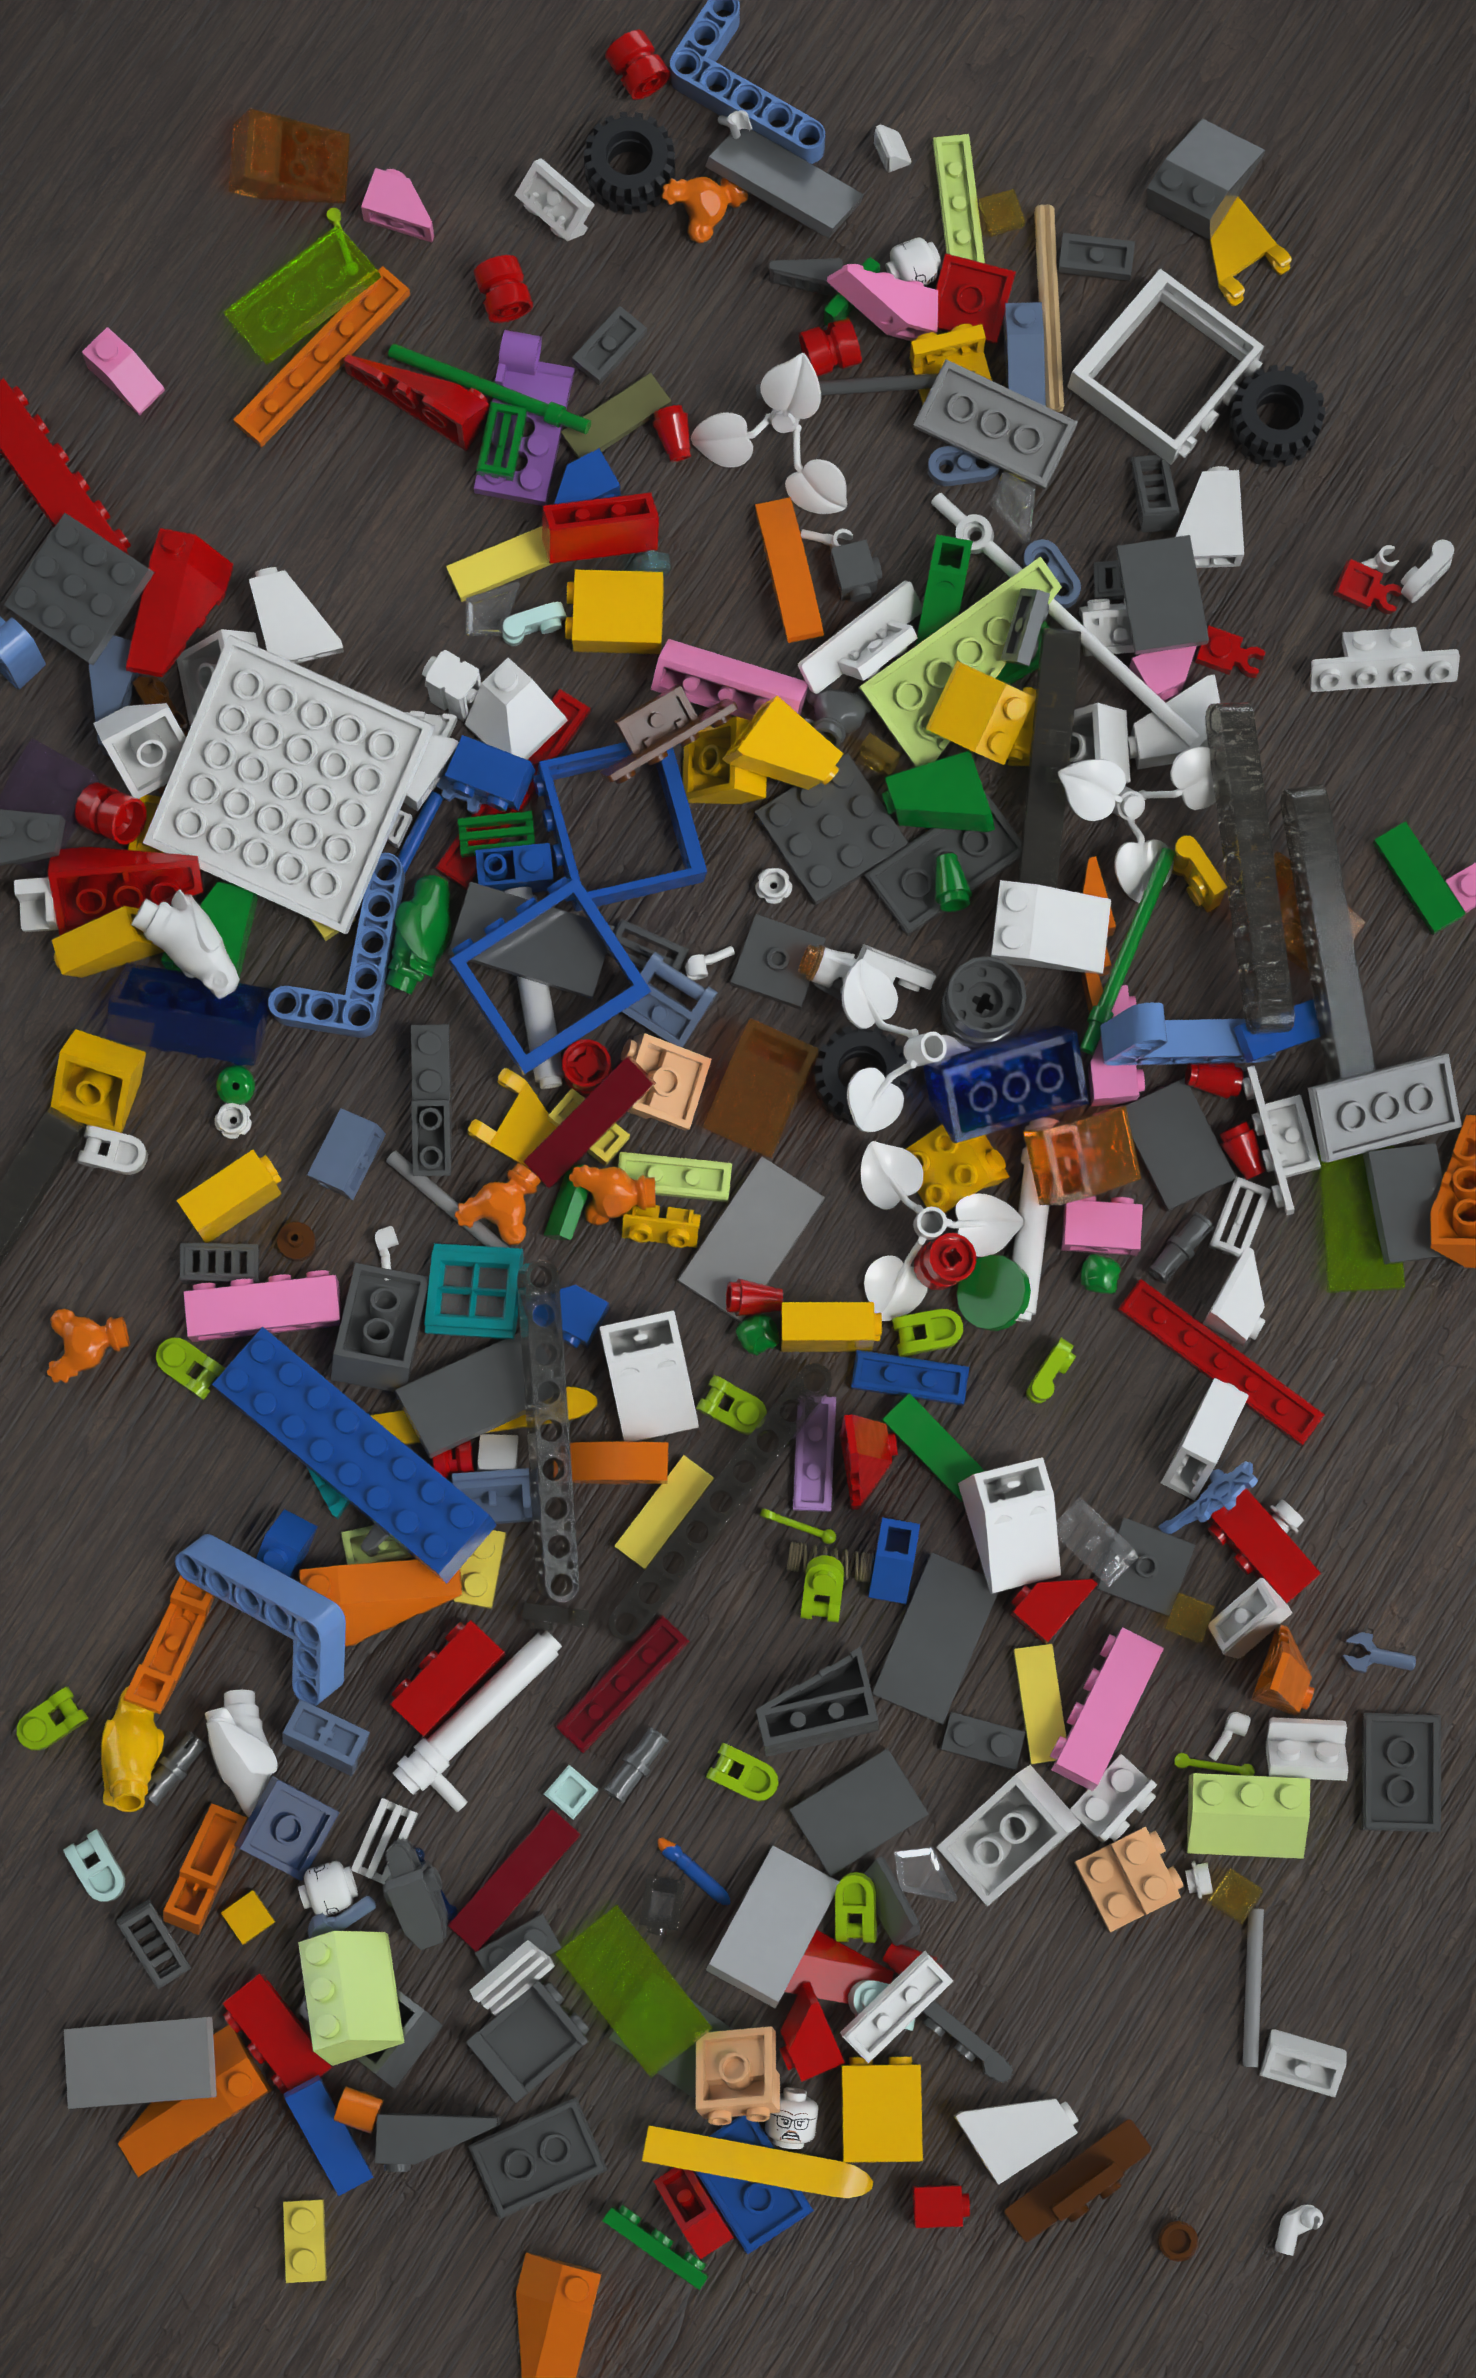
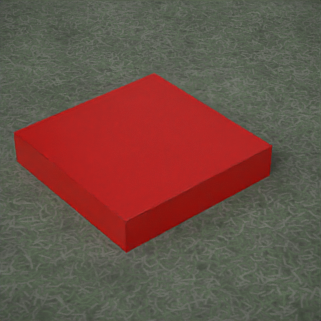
(973, 295)

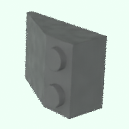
(1203, 178)
(379, 1328)
(396, 2061)
(413, 2138)

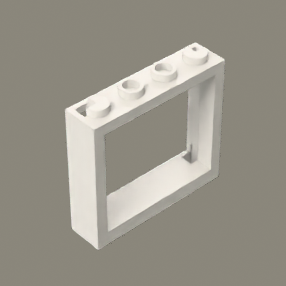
(1201, 316)

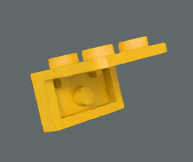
(961, 346)
(956, 1168)

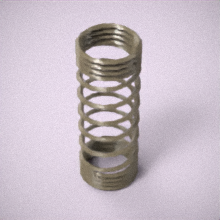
(866, 1563)

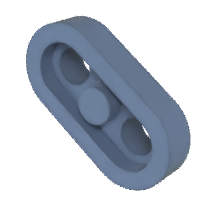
(963, 466)
(1059, 568)

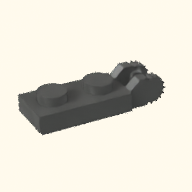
(968, 2043)

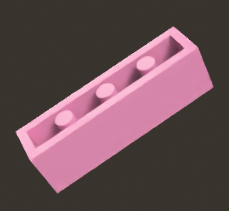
(714, 677)
(275, 1305)
(1107, 1708)

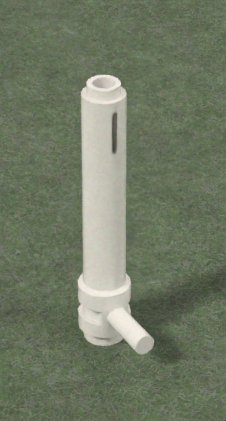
(539, 1018)
(1030, 1239)
(433, 1754)

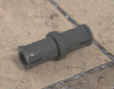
(1180, 1248)
(636, 1765)
(174, 1767)

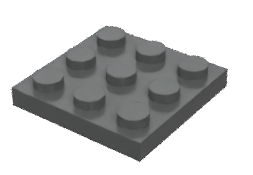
(79, 588)
(831, 831)

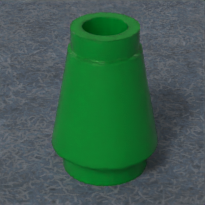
(951, 884)

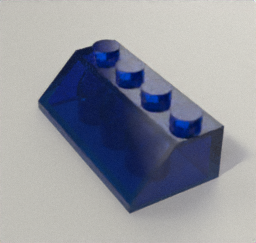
(184, 1016)
(1007, 1083)

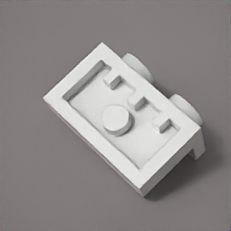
(554, 200)
(1108, 624)
(1307, 1748)
(1114, 1799)

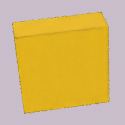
(248, 1917)

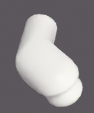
(1295, 2223)

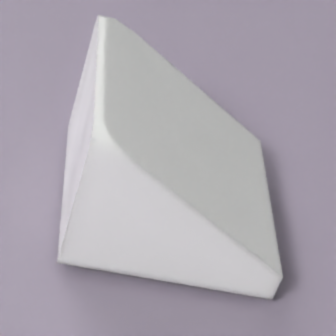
(891, 148)
(497, 1452)

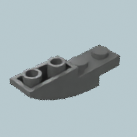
(431, 1100)

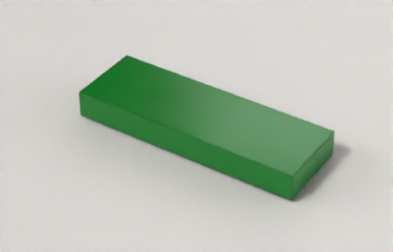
(1419, 878)
(931, 1444)

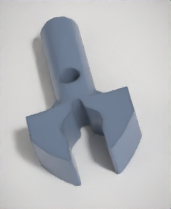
(1375, 1655)
(323, 1924)

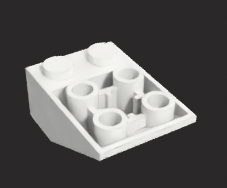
(649, 1377)
(1013, 1524)

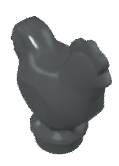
(838, 712)

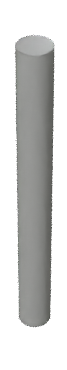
(442, 1199)
(1253, 1988)

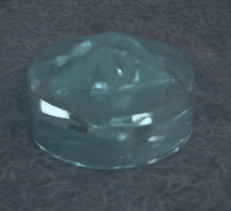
(653, 562)

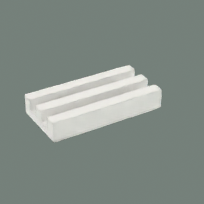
(1228, 1247)
(371, 1833)
(513, 1978)

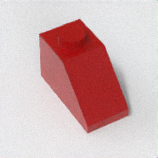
(1049, 1605)
(808, 2037)
(693, 2210)

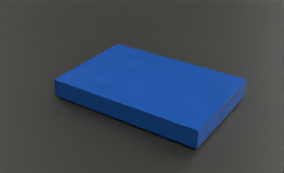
(751, 2208)

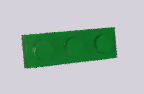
(657, 2245)

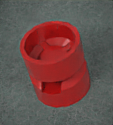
(635, 61)
(502, 284)
(831, 347)
(110, 813)
(585, 1066)
(945, 1261)

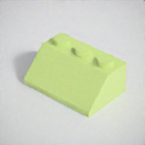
(1247, 1815)
(350, 1994)

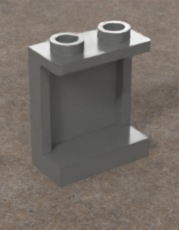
(529, 2040)

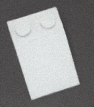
(1050, 928)
(1008, 1835)

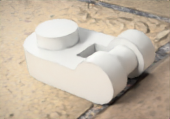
(1420, 580)
(125, 1155)

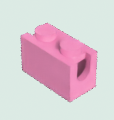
(1102, 1226)

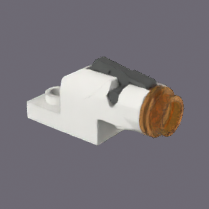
(829, 968)

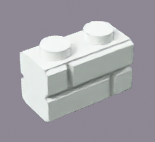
(452, 683)

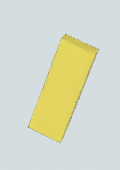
(499, 564)
(664, 1512)
(1039, 1700)

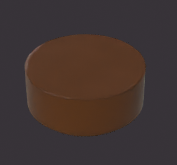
(1178, 2241)

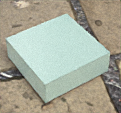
(571, 1792)

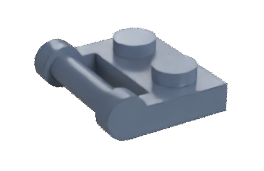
(665, 1014)

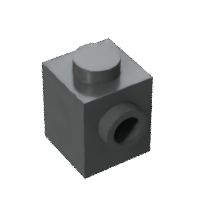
(855, 571)

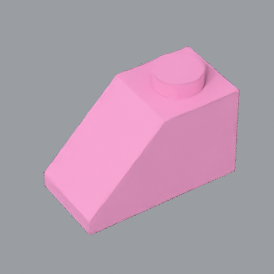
(396, 205)
(122, 371)
(1164, 670)

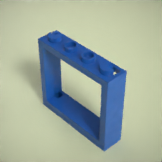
(678, 808)
(526, 913)

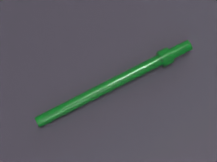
(552, 413)
(1102, 1012)

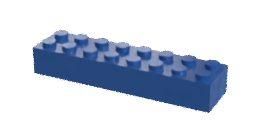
(355, 1455)

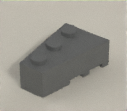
(821, 1709)

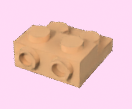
(677, 1076)
(1129, 1878)
(737, 2075)

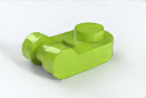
(941, 1327)
(179, 1357)
(1059, 1360)
(744, 1412)
(824, 1578)
(38, 1729)
(756, 1781)
(855, 1896)

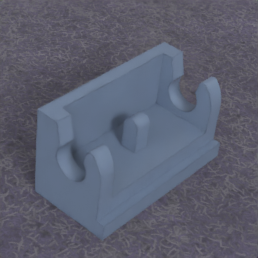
(346, 1153)
(499, 1493)
(325, 1737)

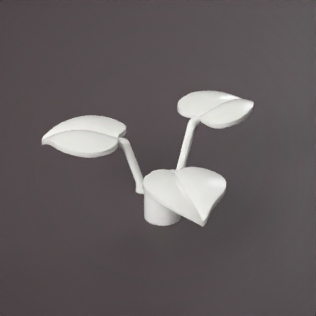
(794, 395)
(1098, 789)
(867, 1000)
(891, 1176)

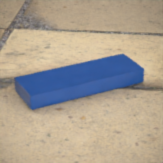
(1262, 1045)
(908, 1375)
(329, 2139)

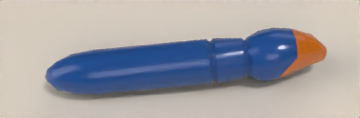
(675, 1854)

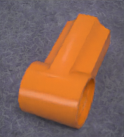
(358, 2109)

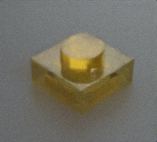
(1001, 212)
(879, 755)
(1189, 1618)
(1235, 1896)

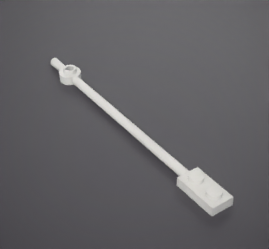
(968, 524)

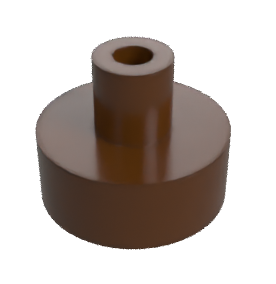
(299, 1249)

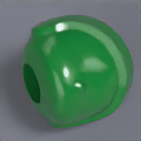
(240, 1075)
(1100, 1274)
(758, 1334)

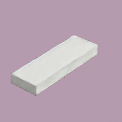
(896, 2006)

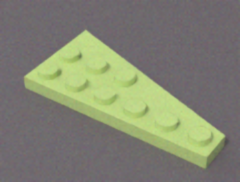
(912, 685)

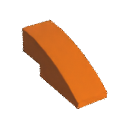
(618, 1462)
(204, 1869)

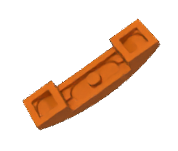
(171, 1647)

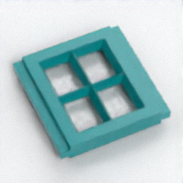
(473, 1291)

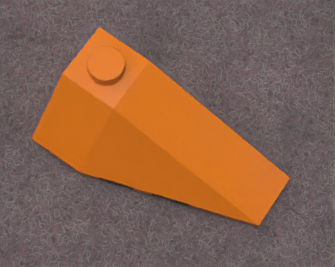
(1455, 1206)
(380, 1593)
(1284, 1676)
(174, 2124)
(554, 2315)

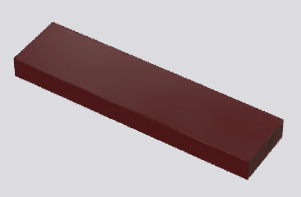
(589, 1122)
(622, 1684)
(514, 1880)

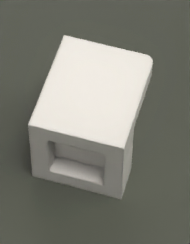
(36, 904)

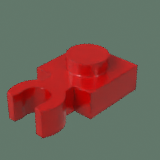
(1362, 586)
(1225, 652)

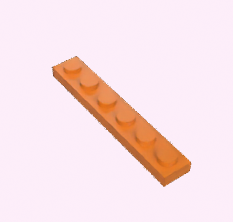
(321, 358)

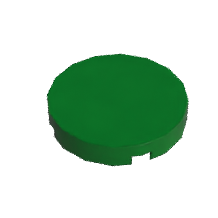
(994, 1293)

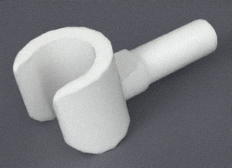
(736, 121)
(827, 539)
(1379, 562)
(696, 964)
(385, 1239)
(1235, 1723)

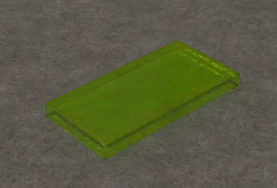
(302, 294)
(1351, 1231)
(634, 1991)

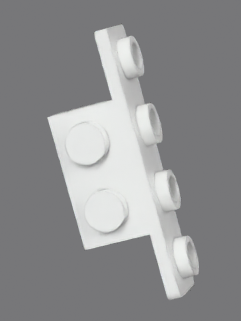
(866, 641)
(1383, 660)
(1286, 1135)

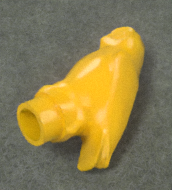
(128, 1755)

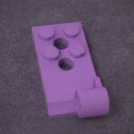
(547, 382)

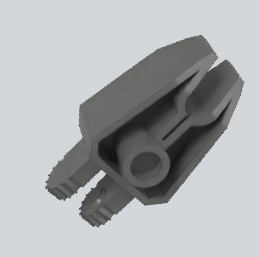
(415, 1895)

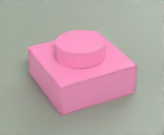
(1464, 887)

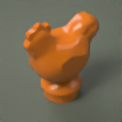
(704, 202)
(612, 1192)
(502, 1204)
(84, 1342)

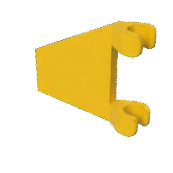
(1238, 244)
(522, 1127)

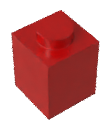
(940, 2206)

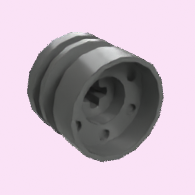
(988, 982)

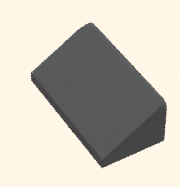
(892, 1904)

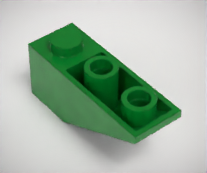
(944, 584)

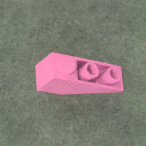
(892, 304)
(1114, 1083)

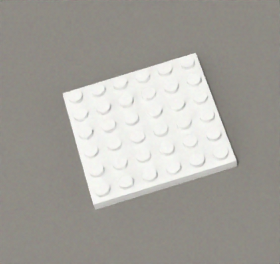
(289, 784)

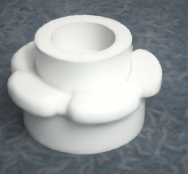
(771, 876)
(230, 1110)
(1286, 1516)
(1199, 1879)

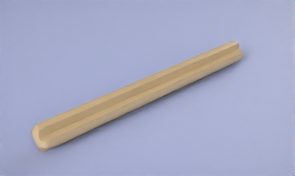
(1049, 296)

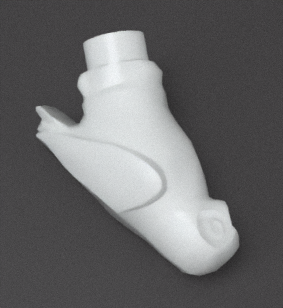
(189, 941)
(241, 1747)

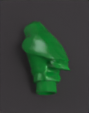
(420, 933)

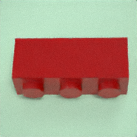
(600, 527)
(1262, 1546)
(446, 1677)
(274, 2034)

